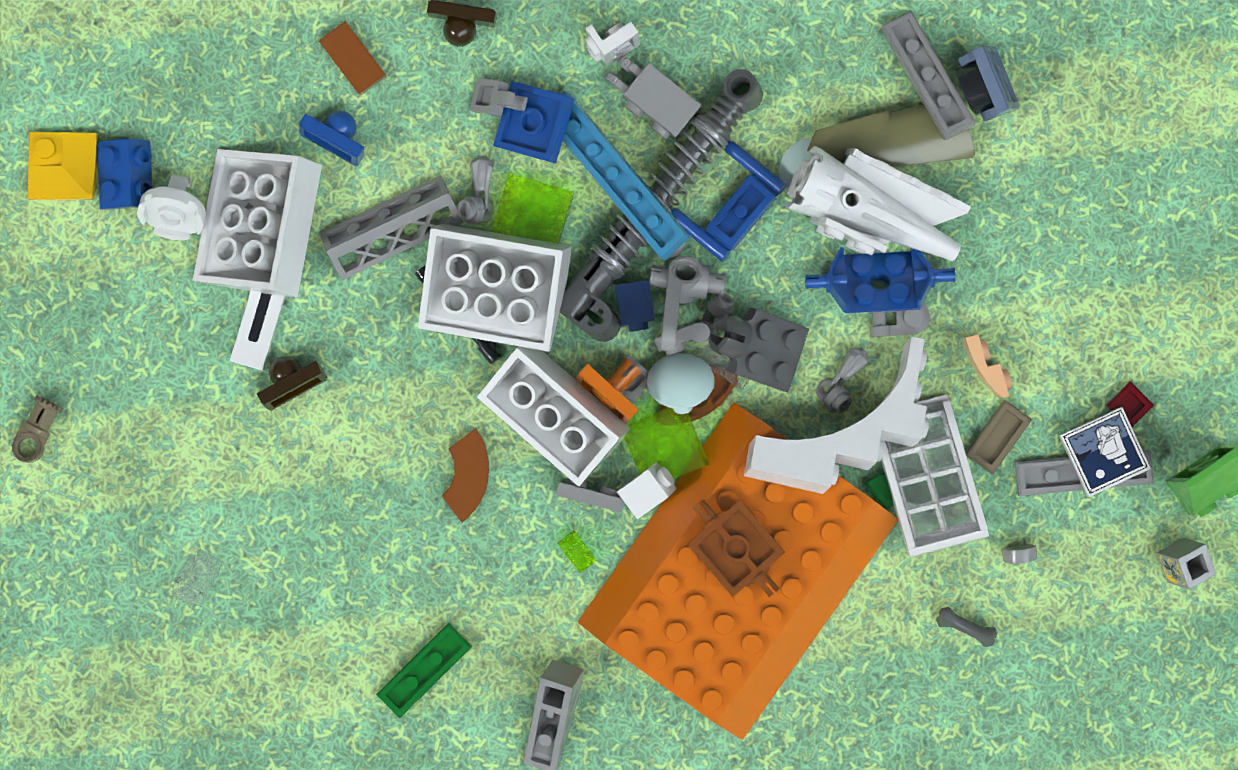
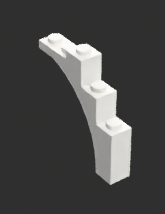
(811, 462)

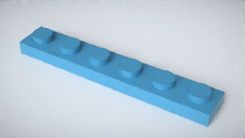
(623, 183)

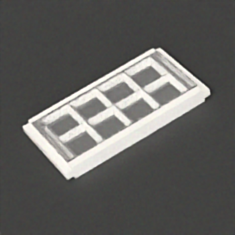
(934, 485)

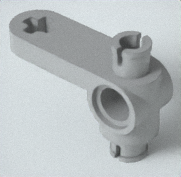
(684, 283)

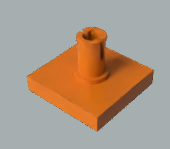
(610, 391)

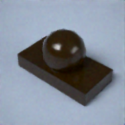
(460, 20)
(290, 381)

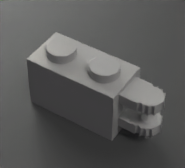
(655, 98)

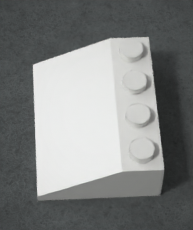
(261, 245)
(493, 286)

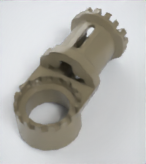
(36, 428)

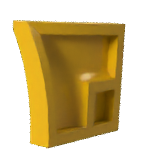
(62, 166)

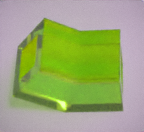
(577, 551)

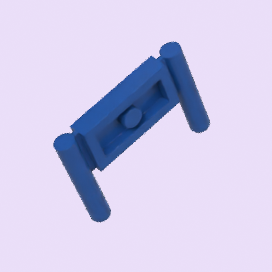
(740, 211)

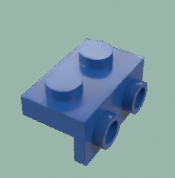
(123, 172)

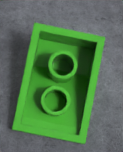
(1207, 480)

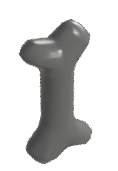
(984, 635)

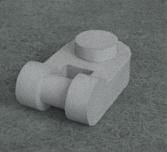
(907, 322)
(698, 332)

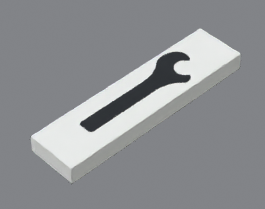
(257, 329)

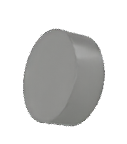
(1019, 553)

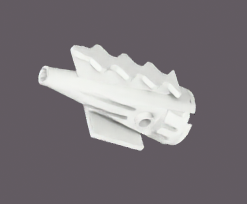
(879, 204)

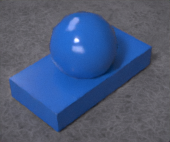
(334, 135)

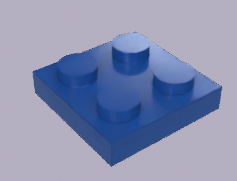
(539, 128)

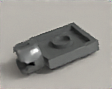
(760, 347)

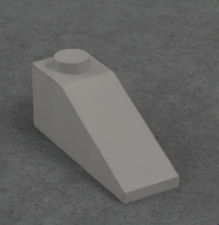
(553, 714)

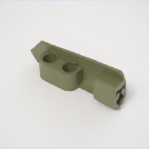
(894, 138)

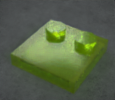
(532, 210)
(667, 440)

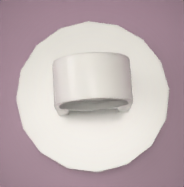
(172, 210)

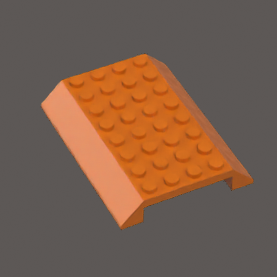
(683, 624)

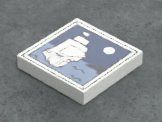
(1104, 452)

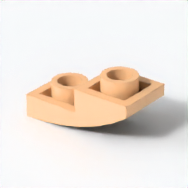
(993, 376)

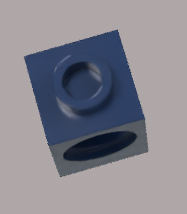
(635, 305)

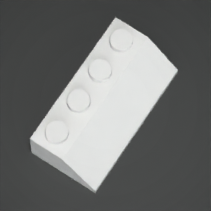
(553, 413)

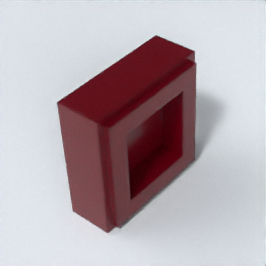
(1132, 401)

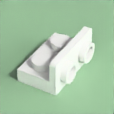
(618, 43)

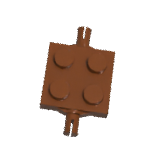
(736, 548)

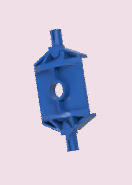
(906, 273)

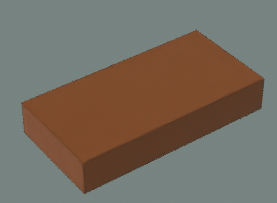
(352, 58)

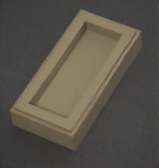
(998, 437)

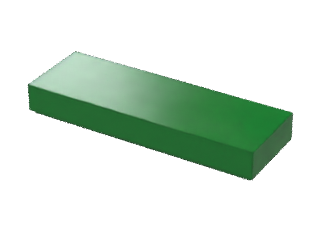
(424, 670)

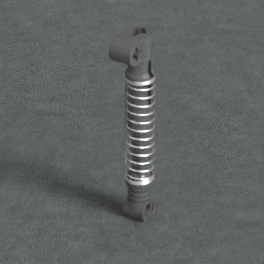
(612, 255)

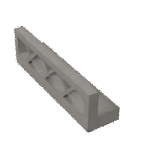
(388, 222)

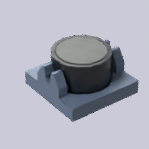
(986, 83)

